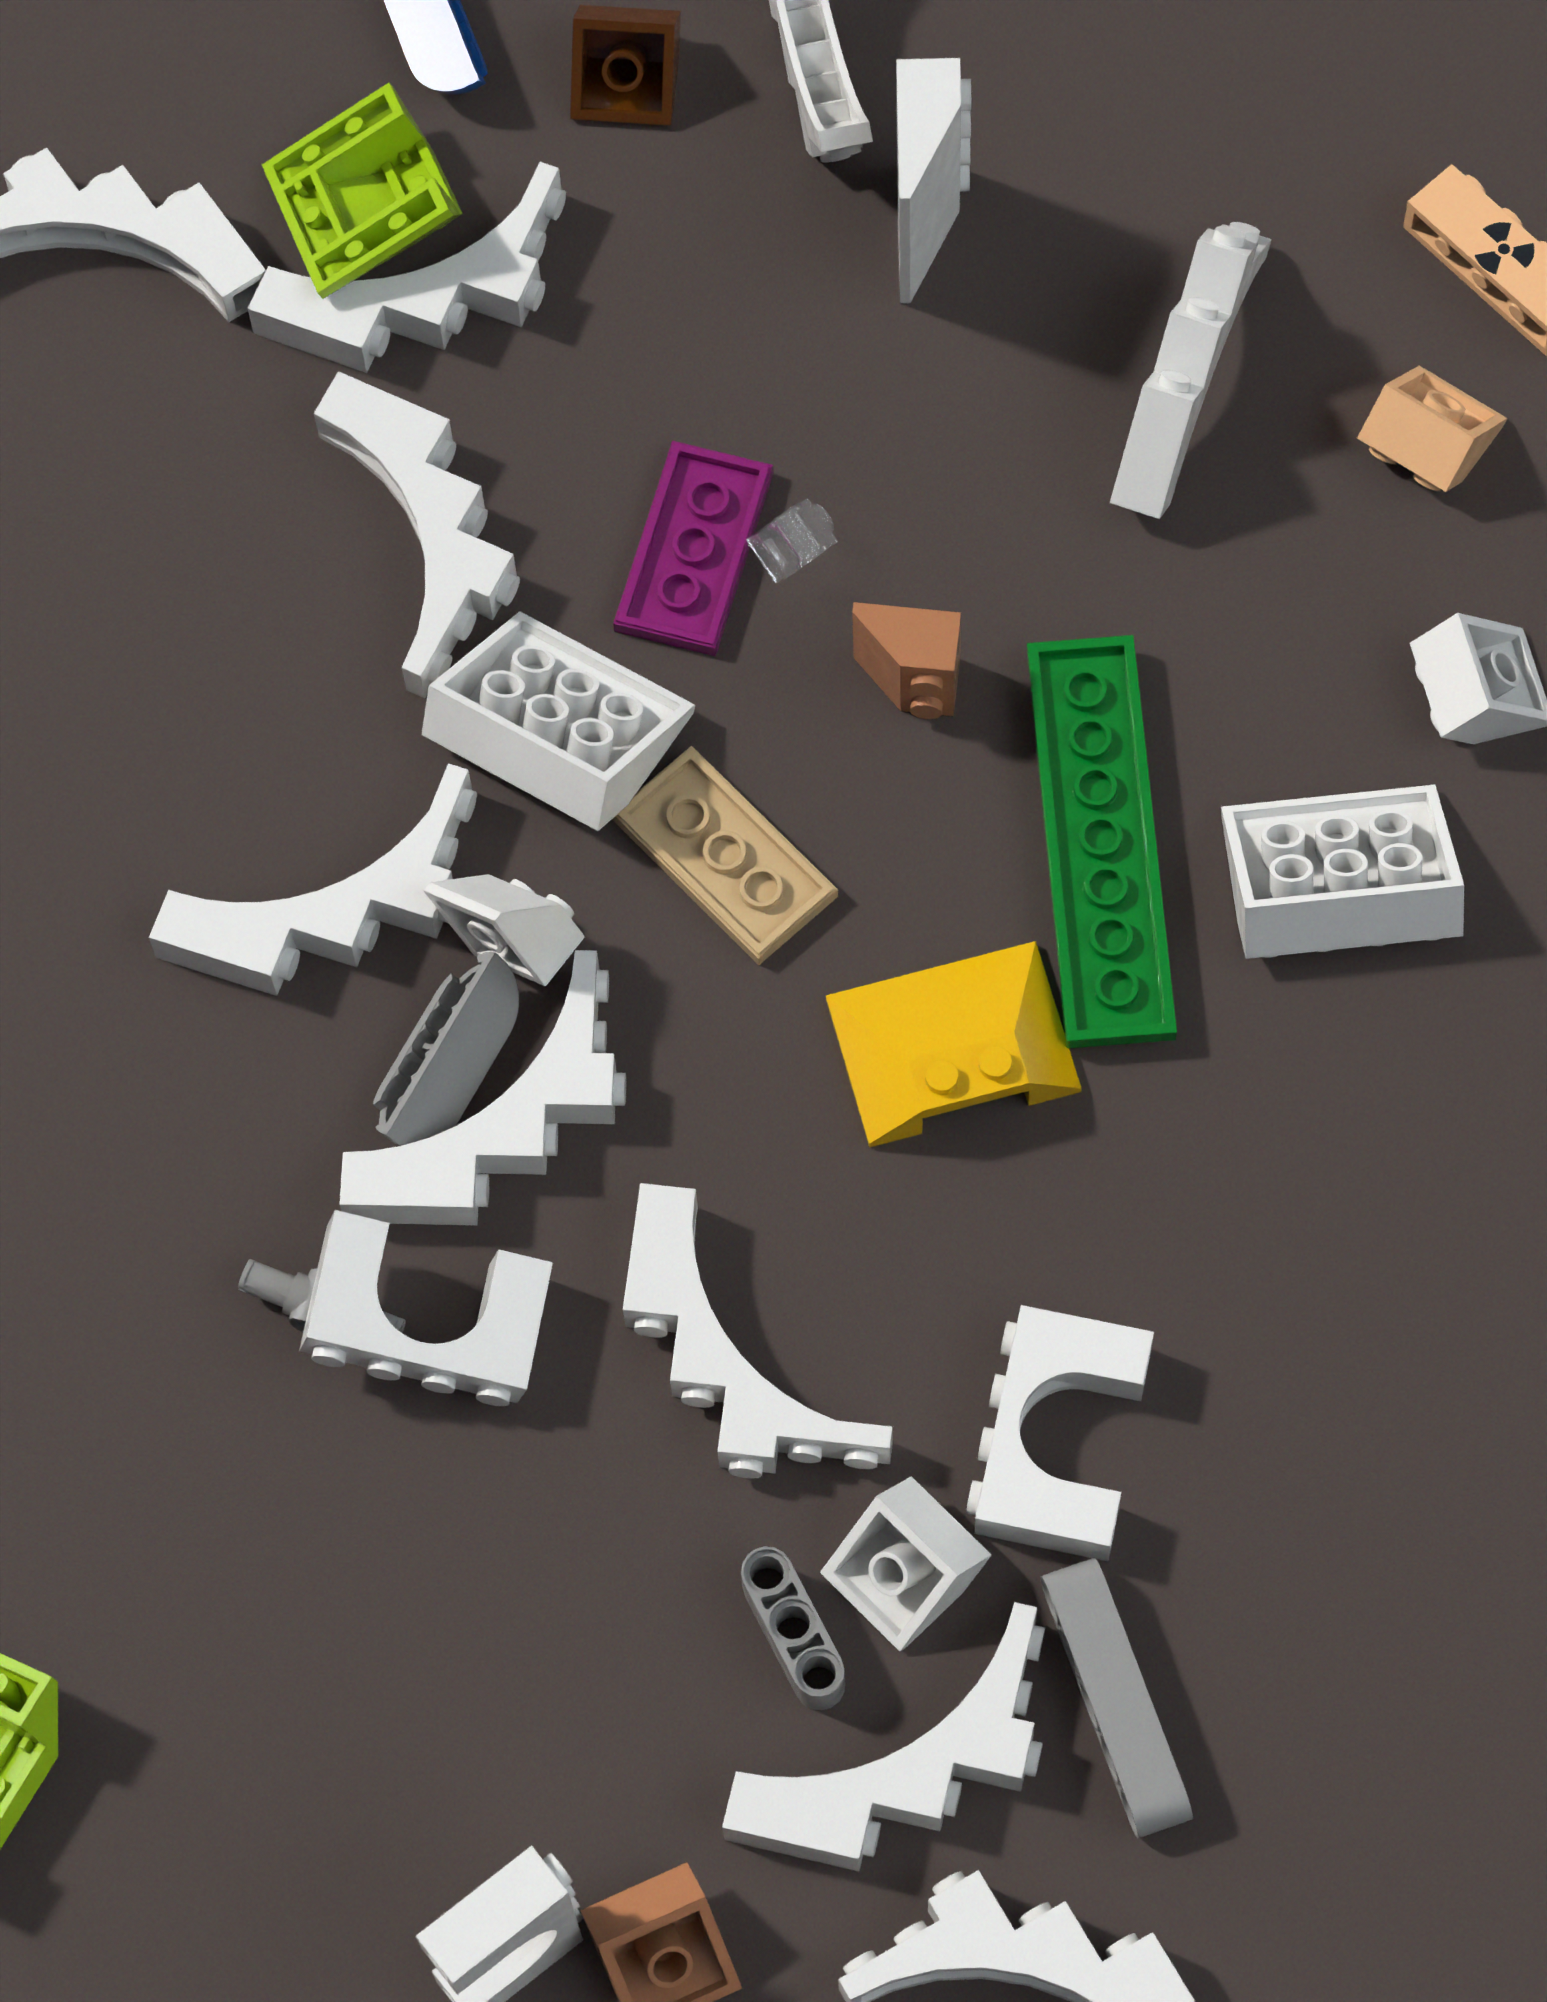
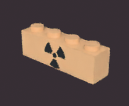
(1484, 249)

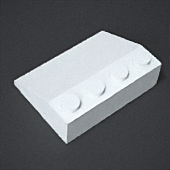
(930, 160)
(554, 719)
(1343, 871)

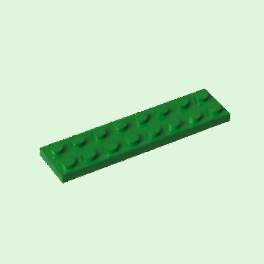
(1101, 842)

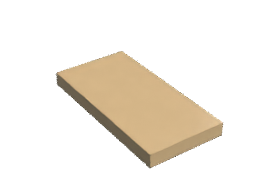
(725, 855)

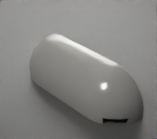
(448, 1052)

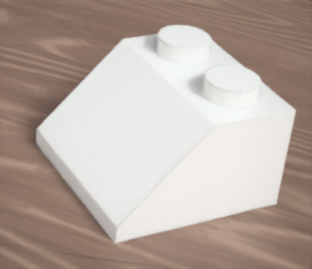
(1479, 679)
(509, 919)
(905, 1562)

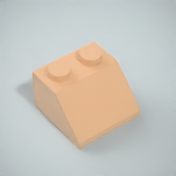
(1430, 428)

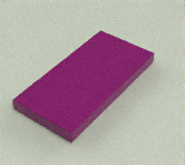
(693, 548)

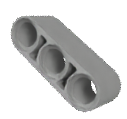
(792, 1601)

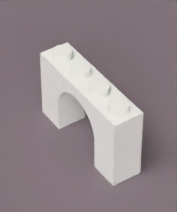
(351, 1328)
(1048, 1356)
(504, 1931)

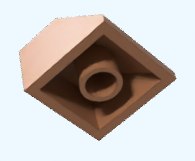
(910, 655)
(662, 1942)

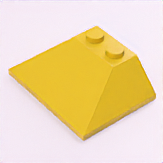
(952, 1040)

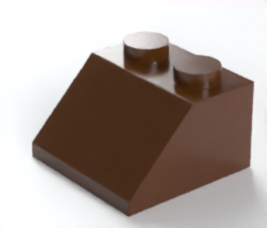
(624, 64)

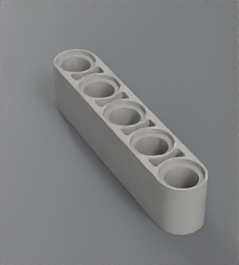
(1116, 1698)

